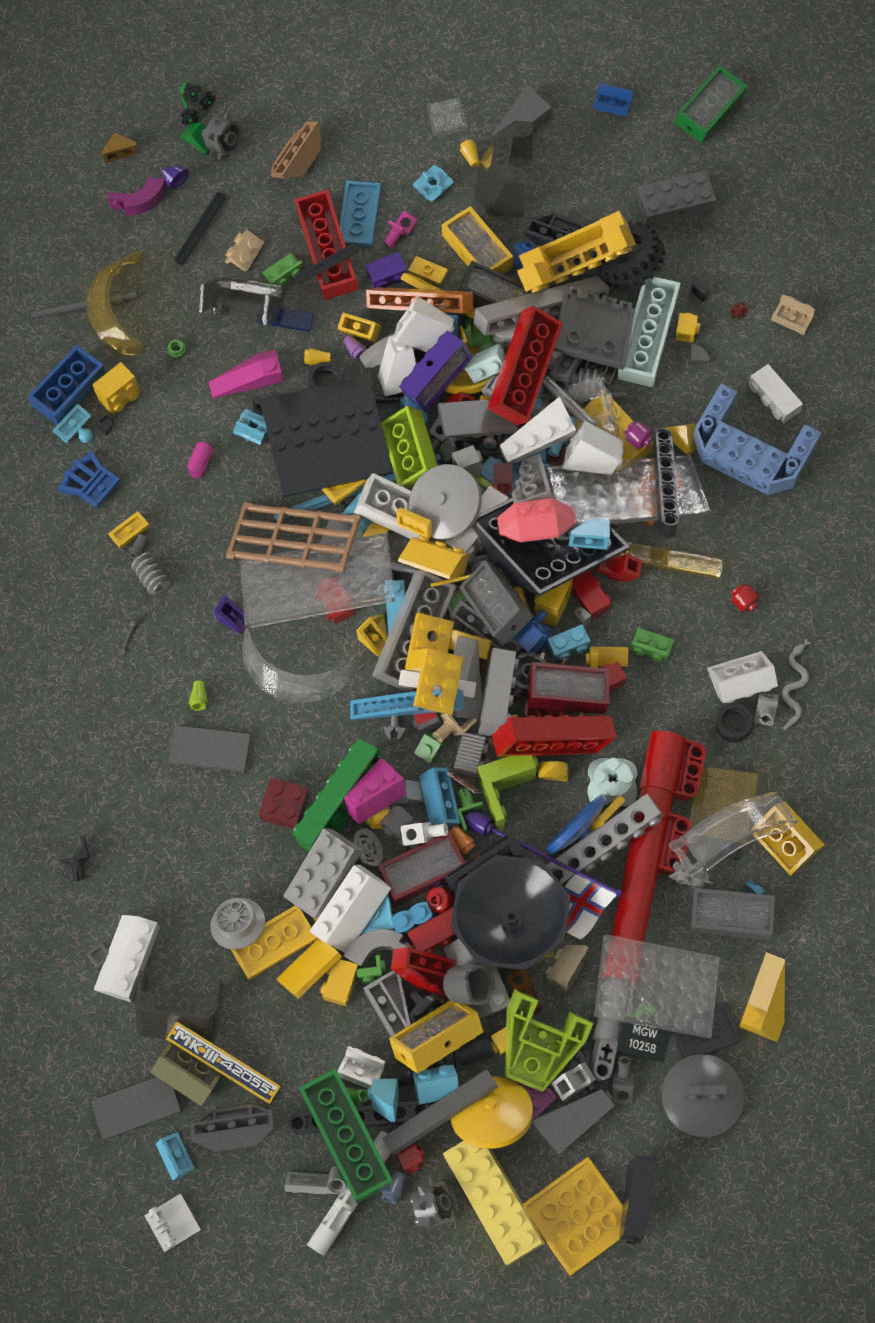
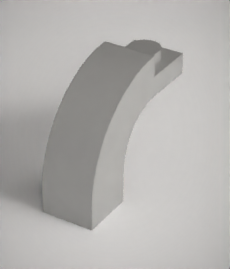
(372, 942)

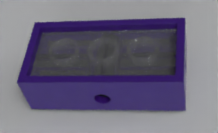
(436, 371)

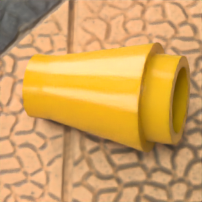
(470, 152)
(315, 356)

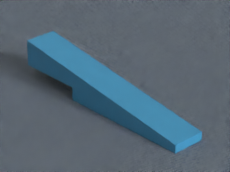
(394, 705)

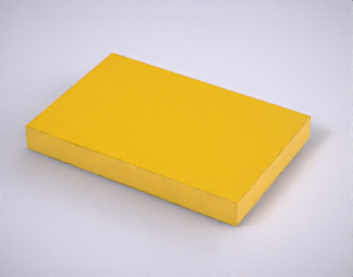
(308, 968)

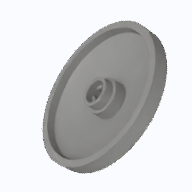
(448, 499)

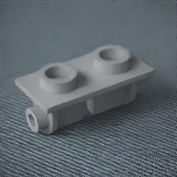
(698, 881)

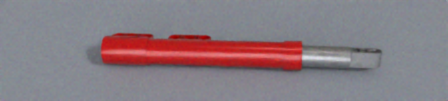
(662, 779)

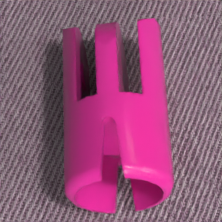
(199, 459)

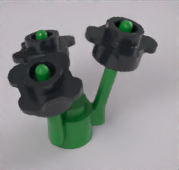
(192, 92)

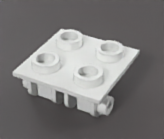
(172, 1222)

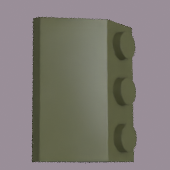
(185, 1074)

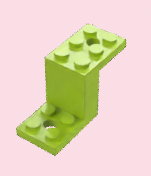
(503, 775)

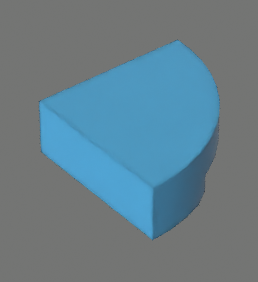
(753, 889)

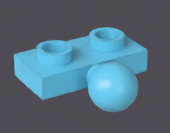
(72, 424)

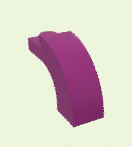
(139, 201)

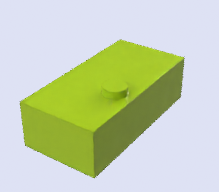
(408, 446)

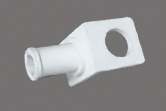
(424, 832)

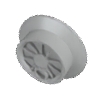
(237, 923)

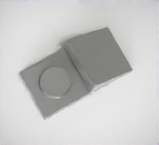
(413, 796)

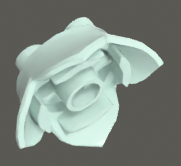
(625, 774)

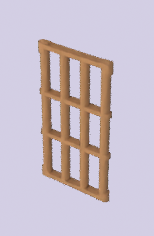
(307, 547)

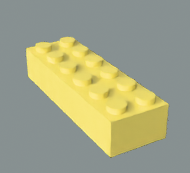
(494, 1201)

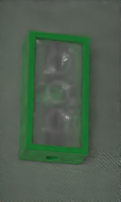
(710, 104)

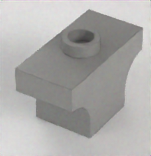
(573, 1082)

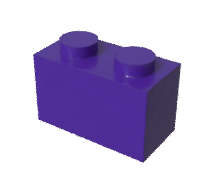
(386, 271)

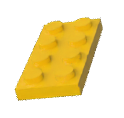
(279, 940)

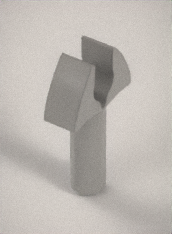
(394, 725)

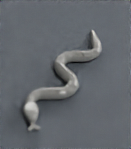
(797, 650)

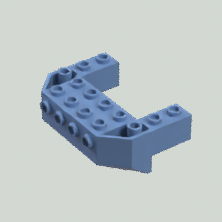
(745, 456)

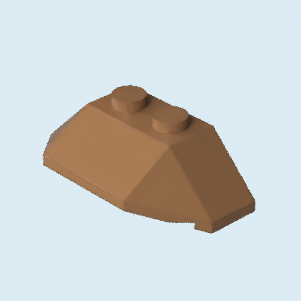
(298, 152)

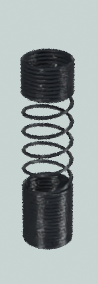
(469, 1053)

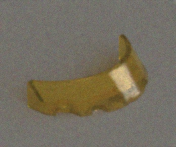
(101, 313)

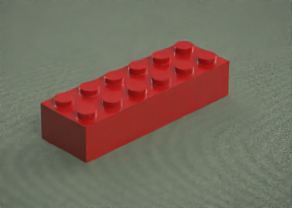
(323, 240)
(525, 365)
(554, 735)

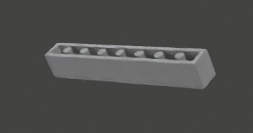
(505, 314)

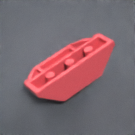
(536, 520)

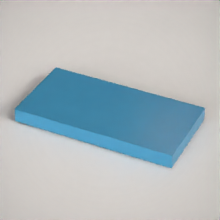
(359, 212)

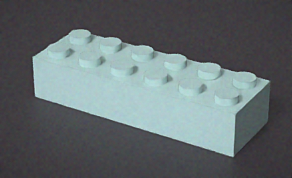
(650, 330)

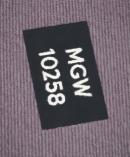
(643, 1041)

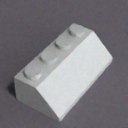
(350, 908)
(127, 957)

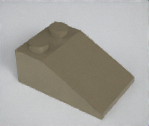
(567, 967)

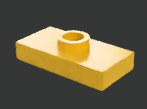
(428, 271)
(414, 522)

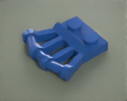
(97, 488)

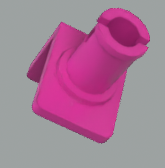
(397, 229)

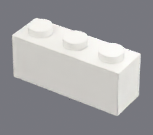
(775, 394)

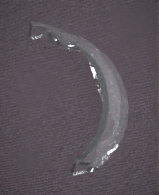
(292, 686)

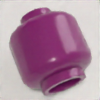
(638, 434)

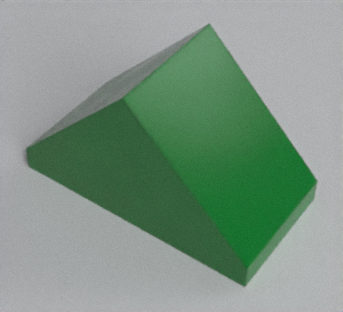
(193, 136)

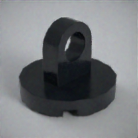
(425, 1005)

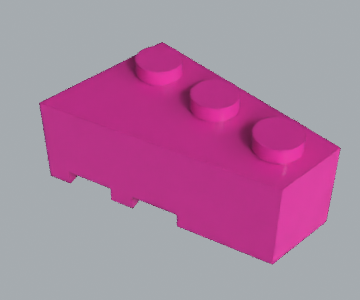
(375, 791)

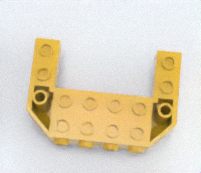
(543, 262)

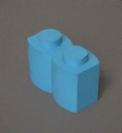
(409, 920)

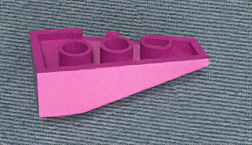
(253, 373)

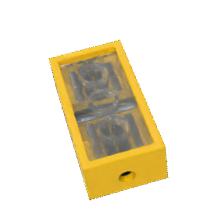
(476, 242)
(436, 1035)

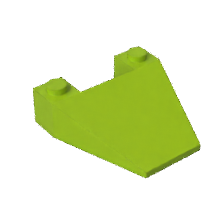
(536, 1049)

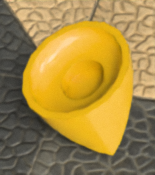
(553, 771)

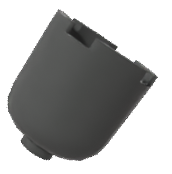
(469, 984)

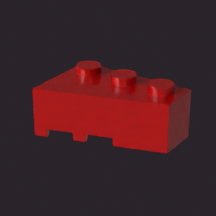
(422, 969)

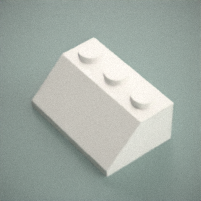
(743, 677)

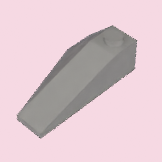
(533, 481)
(470, 672)

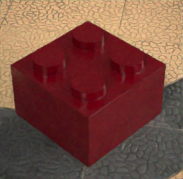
(284, 803)

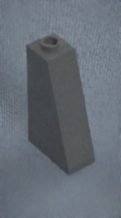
(528, 108)
(570, 1121)

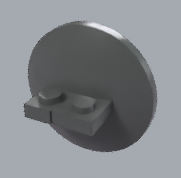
(702, 1096)

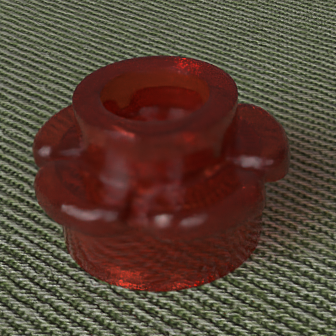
(739, 310)

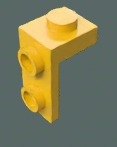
(607, 655)

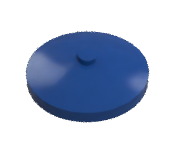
(578, 826)

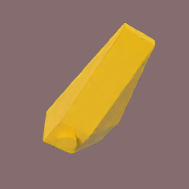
(766, 1004)

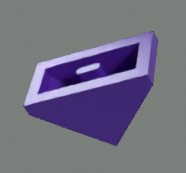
(230, 615)

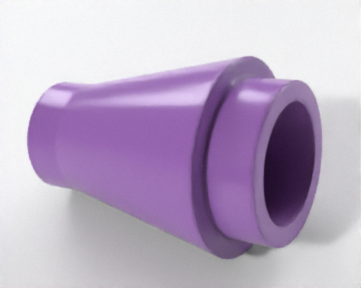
(354, 347)

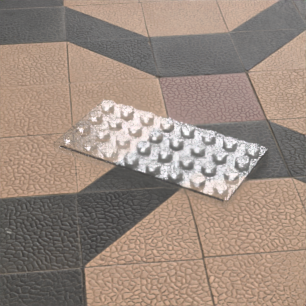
(626, 493)
(289, 592)

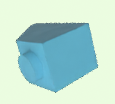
(591, 534)
(384, 1097)

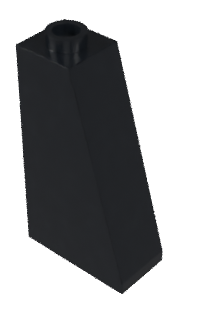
(637, 1198)

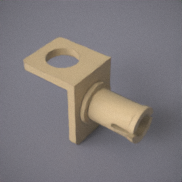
(451, 726)

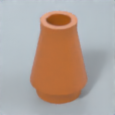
(462, 840)

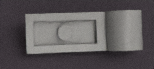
(316, 1183)

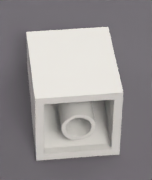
(422, 325)
(395, 366)
(593, 451)

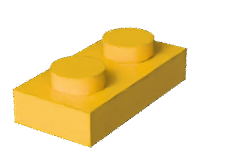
(129, 530)

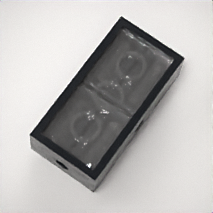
(489, 285)

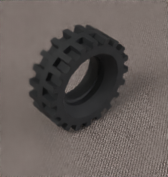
(641, 266)

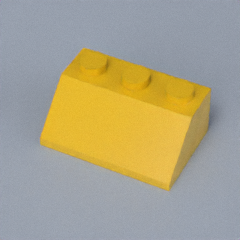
(435, 557)
(793, 846)

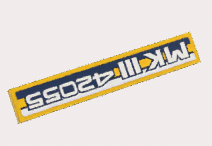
(222, 1062)

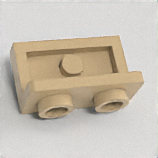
(244, 250)
(793, 314)

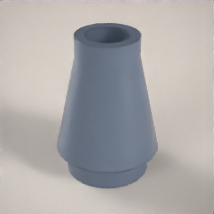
(393, 1193)

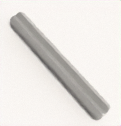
(568, 402)

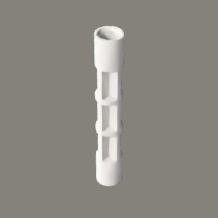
(341, 1210)

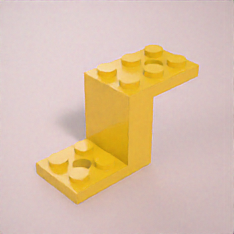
(434, 664)

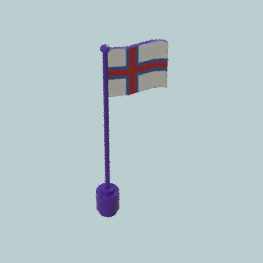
(586, 894)

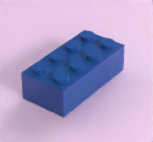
(66, 385)

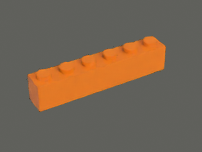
(402, 298)

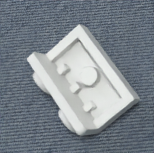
(360, 1067)

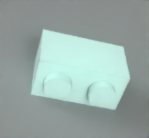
(485, 363)

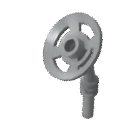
(368, 848)

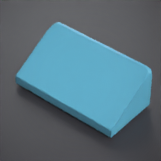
(175, 1156)

